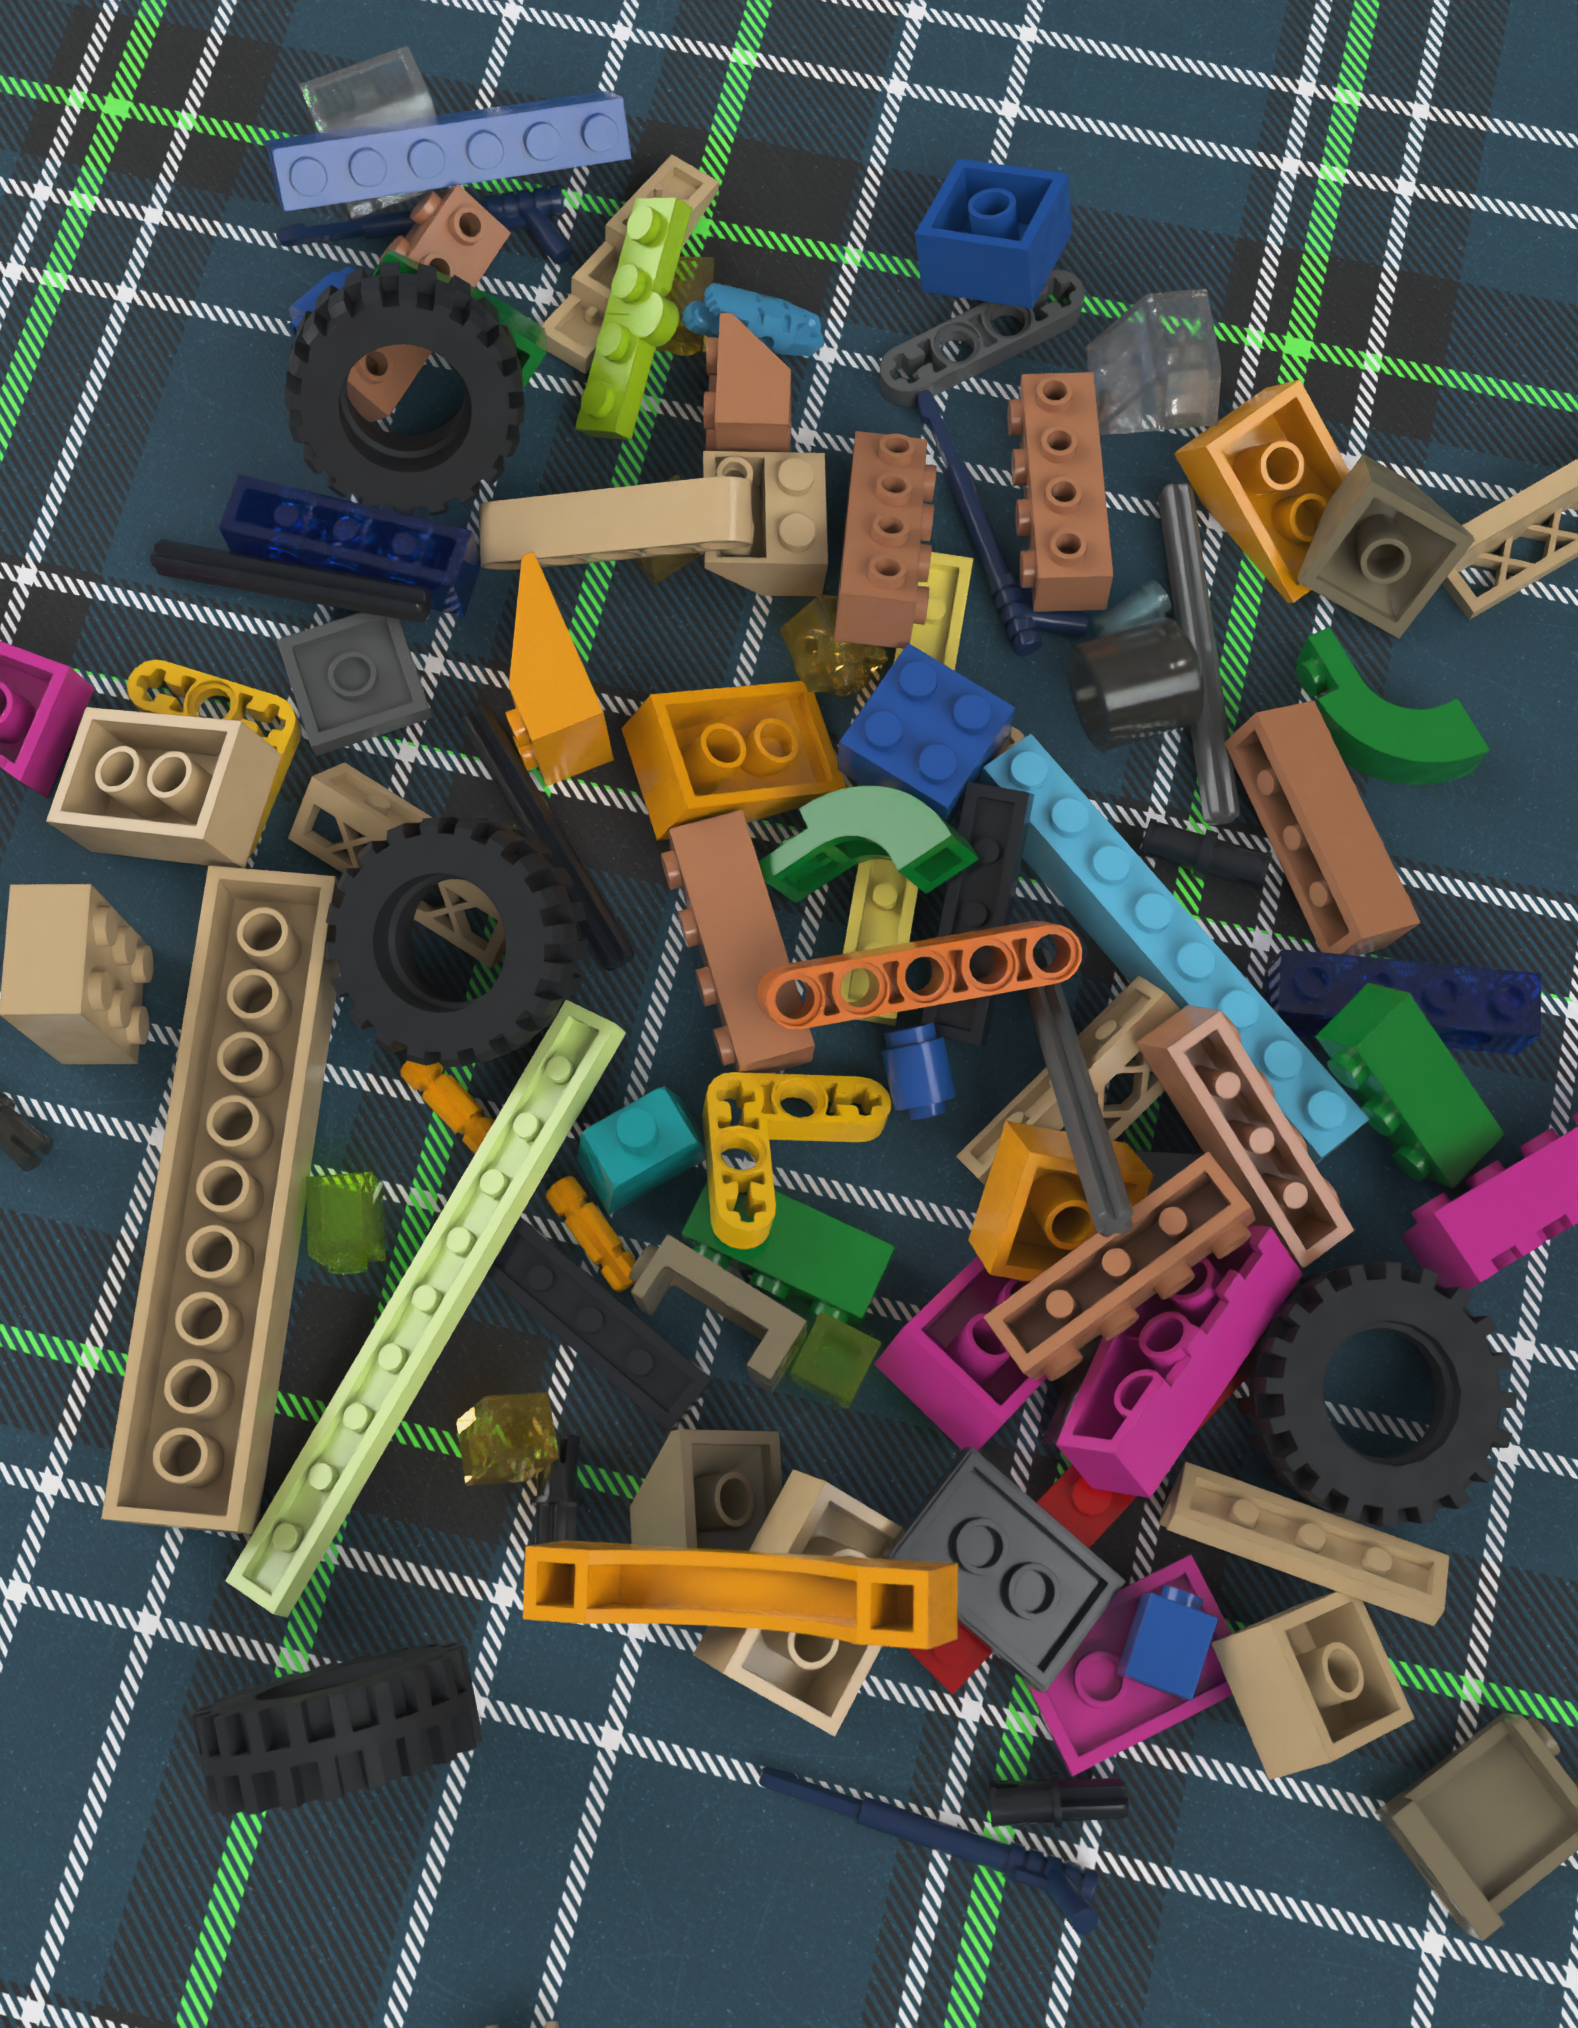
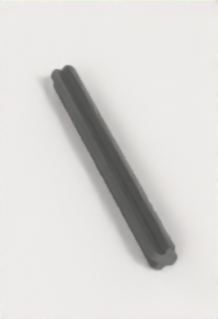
(1194, 617)
(1079, 1106)

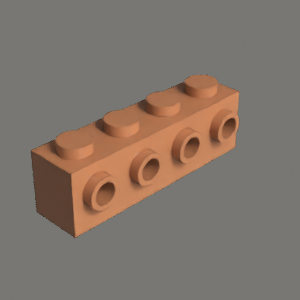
(458, 240)
(1063, 492)
(883, 541)
(1325, 834)
(737, 940)
(1244, 1129)
(1110, 1276)

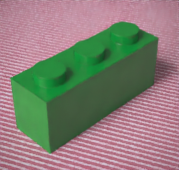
(1409, 1085)
(802, 1257)

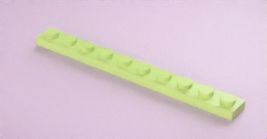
(424, 1310)

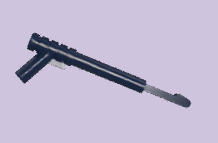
(511, 210)
(1010, 599)
(1064, 1883)

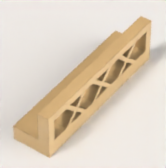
(1513, 519)
(372, 810)
(1107, 1050)
(1307, 1543)

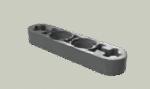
(986, 344)

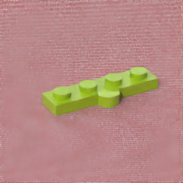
(635, 318)

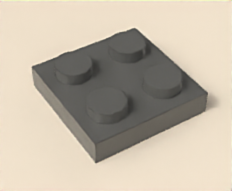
(353, 680)

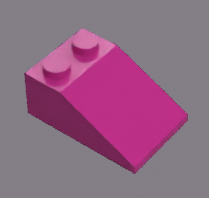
(956, 1363)

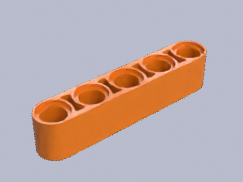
(949, 981)

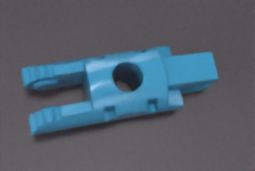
(774, 321)

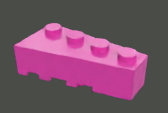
(38, 715)
(1501, 1214)
(1172, 1365)

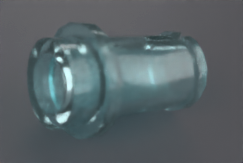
(1144, 604)

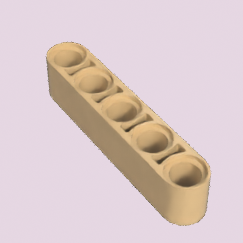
(617, 523)

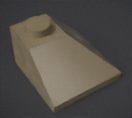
(1382, 547)
(708, 1490)

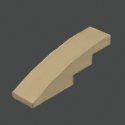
(578, 320)

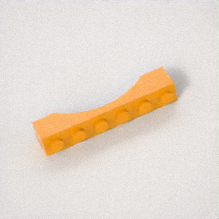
(795, 1593)

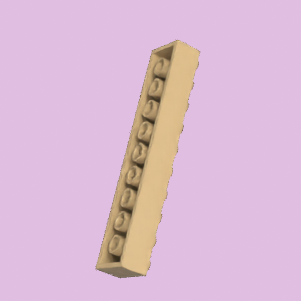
(227, 1207)

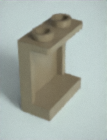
(681, 1267)
(1488, 1820)

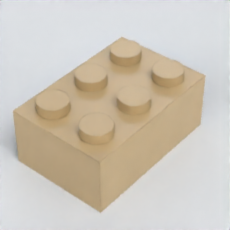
(165, 787)
(74, 975)
(796, 1670)

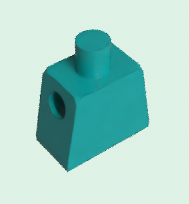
(640, 1148)

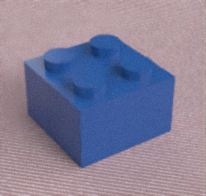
(994, 233)
(925, 733)

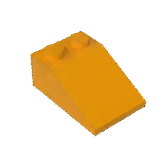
(1268, 479)
(556, 708)
(730, 753)

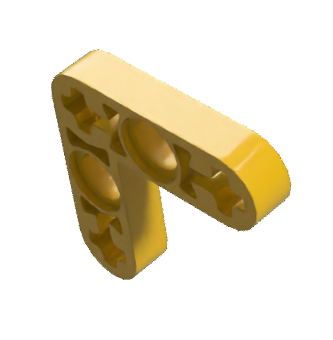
(198, 687)
(766, 1120)

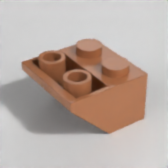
(746, 394)

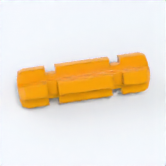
(449, 1101)
(592, 1232)

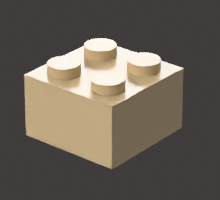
(1312, 1683)

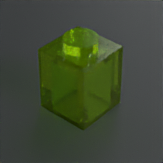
(345, 1221)
(835, 1361)

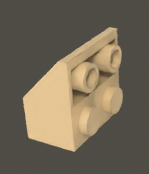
(787, 522)

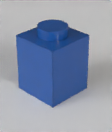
(1168, 1642)

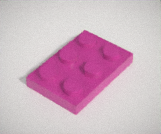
(1102, 1713)

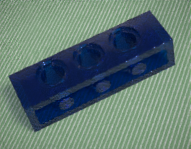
(352, 538)
(1463, 1003)

